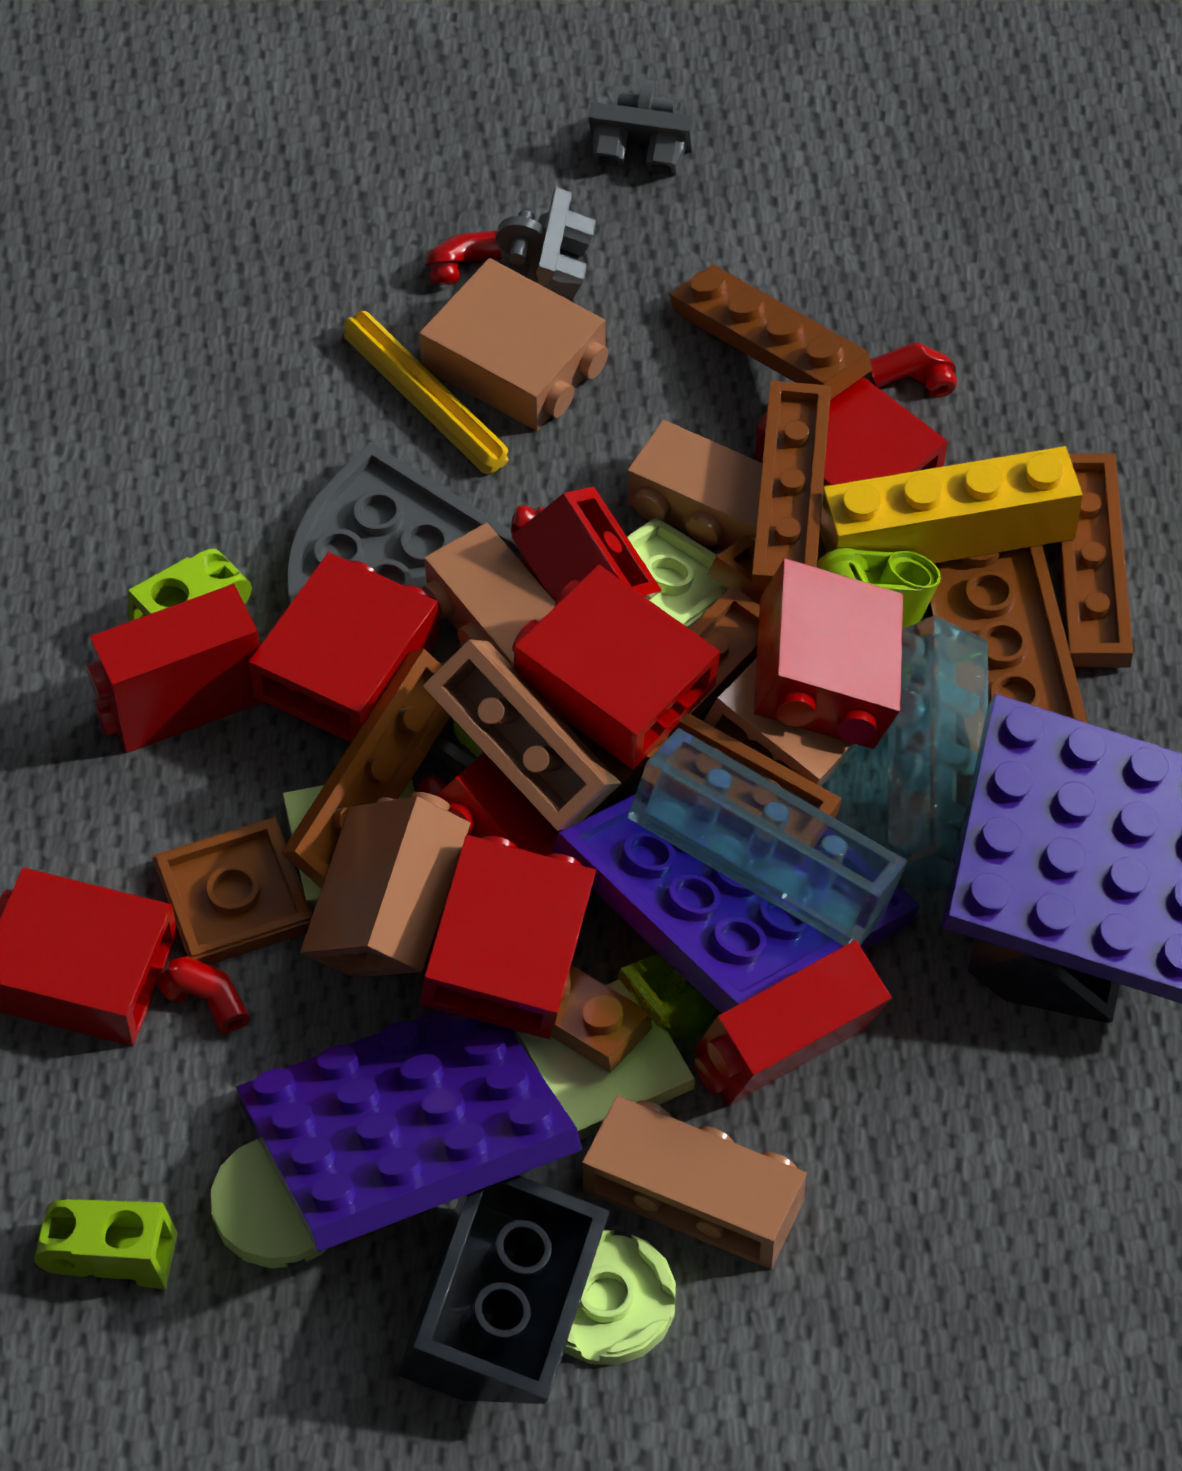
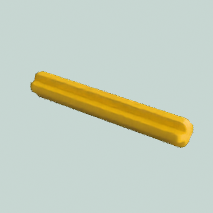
(426, 392)

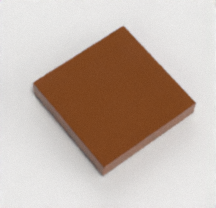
(233, 892)

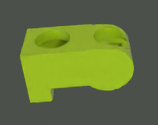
(185, 581)
(107, 1240)

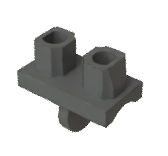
(641, 121)
(542, 241)

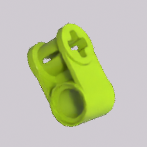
(896, 571)

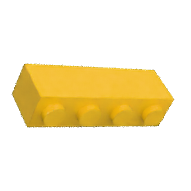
(958, 508)

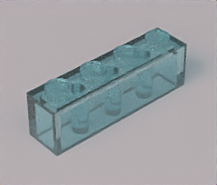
(935, 746)
(766, 838)

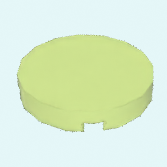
(256, 1213)
(621, 1324)

